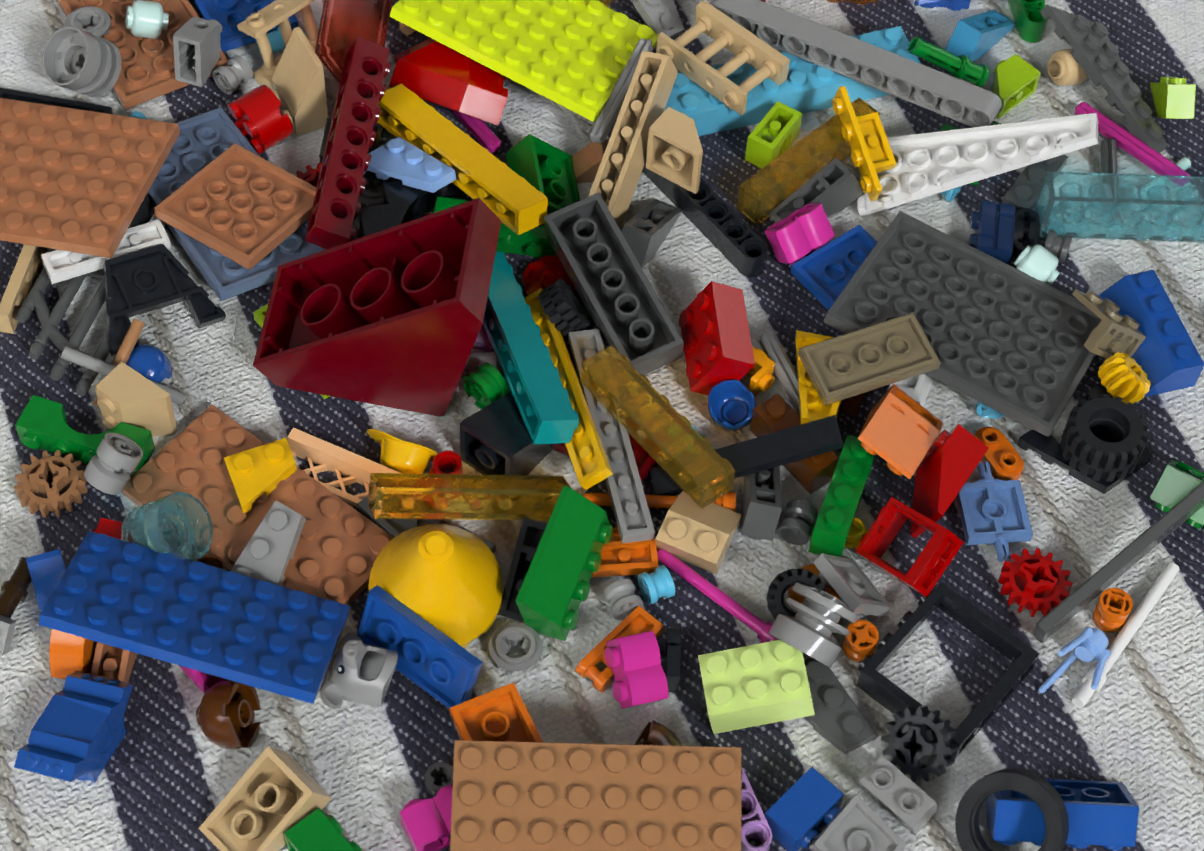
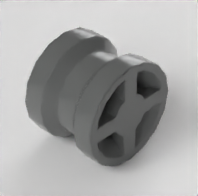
(1058, 245)

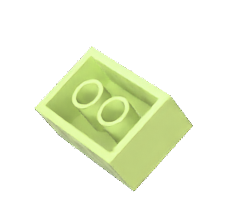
(755, 686)

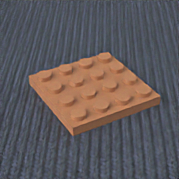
(239, 206)

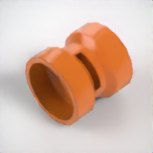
(1112, 610)

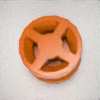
(860, 632)

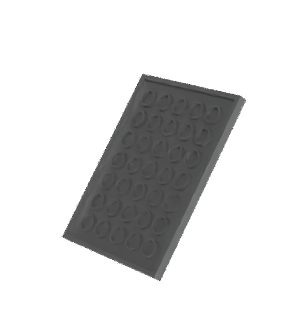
(989, 323)

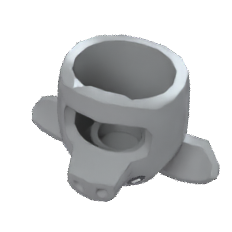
(359, 673)

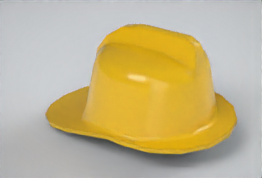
(402, 455)

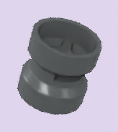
(797, 522)

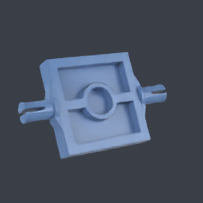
(994, 512)

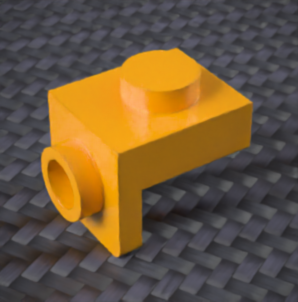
(761, 373)

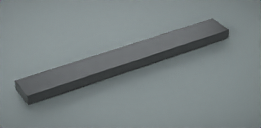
(1120, 564)

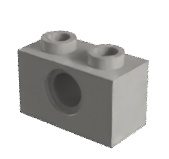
(898, 794)

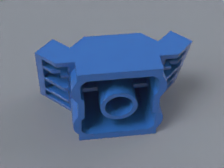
(77, 729)

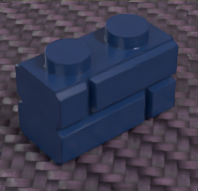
(993, 230)

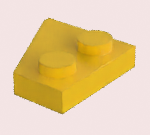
(259, 470)

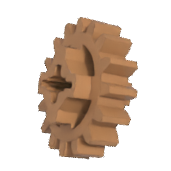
(34, 484)

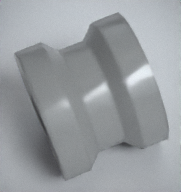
(622, 598)

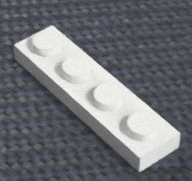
(66, 265)

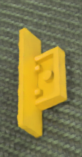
(867, 141)

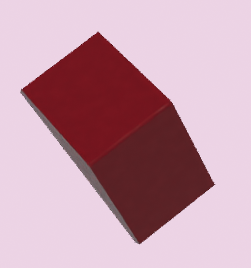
(385, 312)

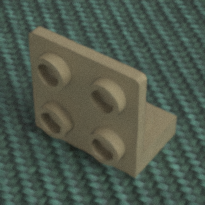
(1114, 332)

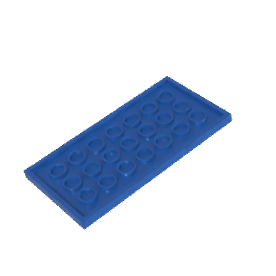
(197, 616)

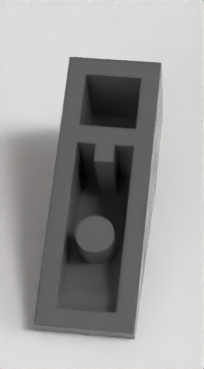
(831, 186)
(649, 229)
(761, 504)

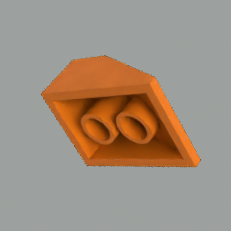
(495, 717)

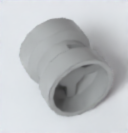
(232, 74)

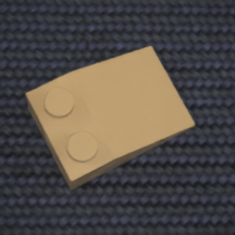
(301, 85)
(264, 805)

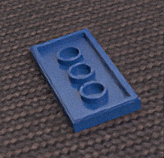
(422, 650)

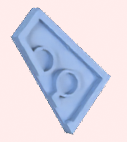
(411, 165)

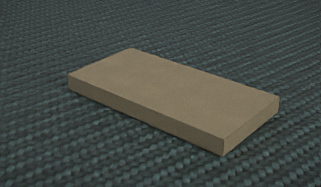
(869, 358)

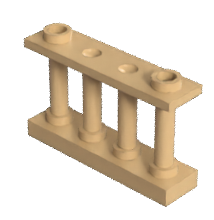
(267, 18)
(736, 39)

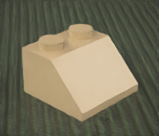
(675, 149)
(136, 401)
(698, 533)

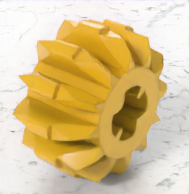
(1124, 378)

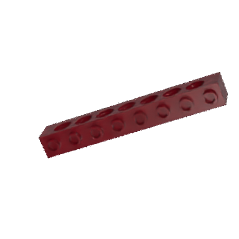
(348, 145)

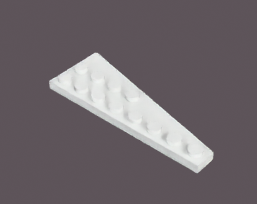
(962, 156)

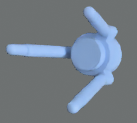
(1088, 647)

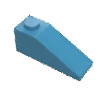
(978, 34)

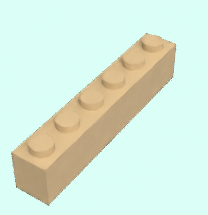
(629, 139)

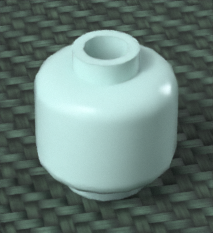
(146, 19)
(1038, 263)

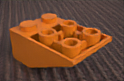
(899, 431)

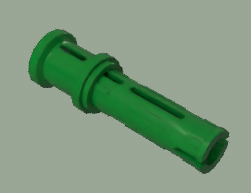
(958, 66)

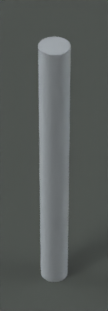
(105, 368)

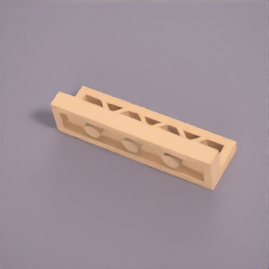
(337, 460)

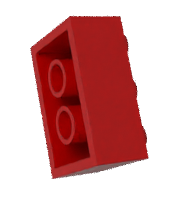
(716, 337)

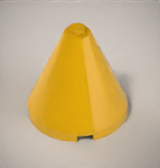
(443, 578)

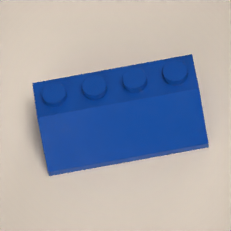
(1167, 351)
(1096, 811)

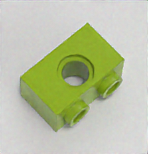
(773, 135)

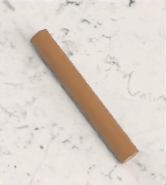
(127, 345)

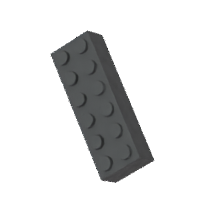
(613, 284)

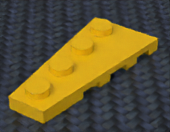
(809, 400)

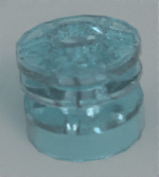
(171, 525)

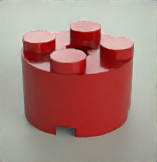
(261, 118)

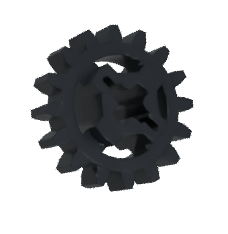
(929, 733)

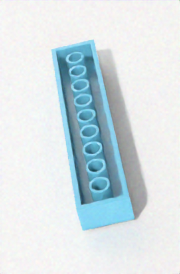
(805, 90)

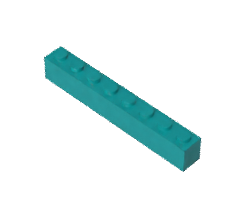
(526, 360)

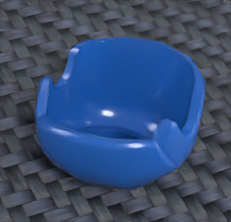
(150, 363)
(731, 405)

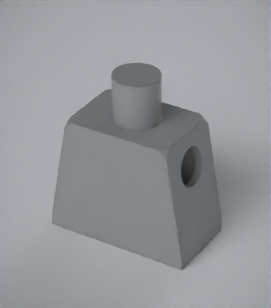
(196, 50)

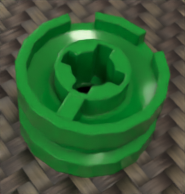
(485, 385)

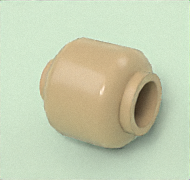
(1064, 69)

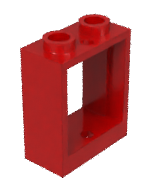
(930, 562)

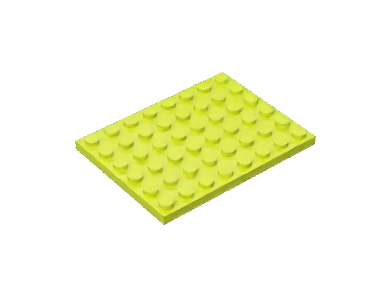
(550, 46)

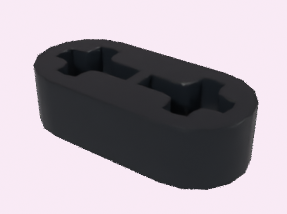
(1031, 234)

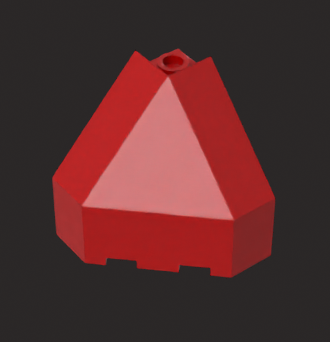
(451, 80)

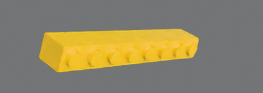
(476, 169)

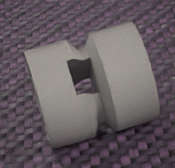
(114, 462)

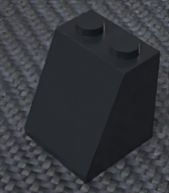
(498, 440)

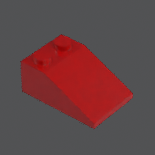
(944, 473)

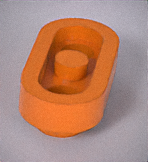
(998, 452)

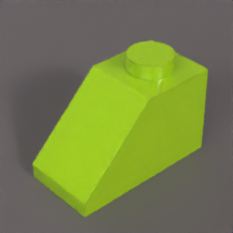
(1014, 82)

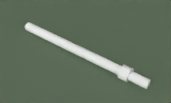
(1127, 633)

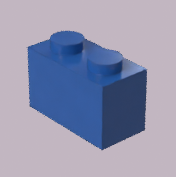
(803, 811)

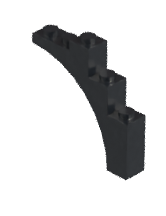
(401, 206)

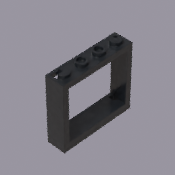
(977, 622)

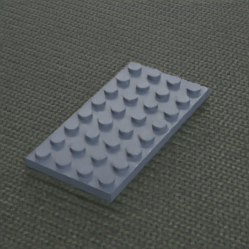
(197, 145)

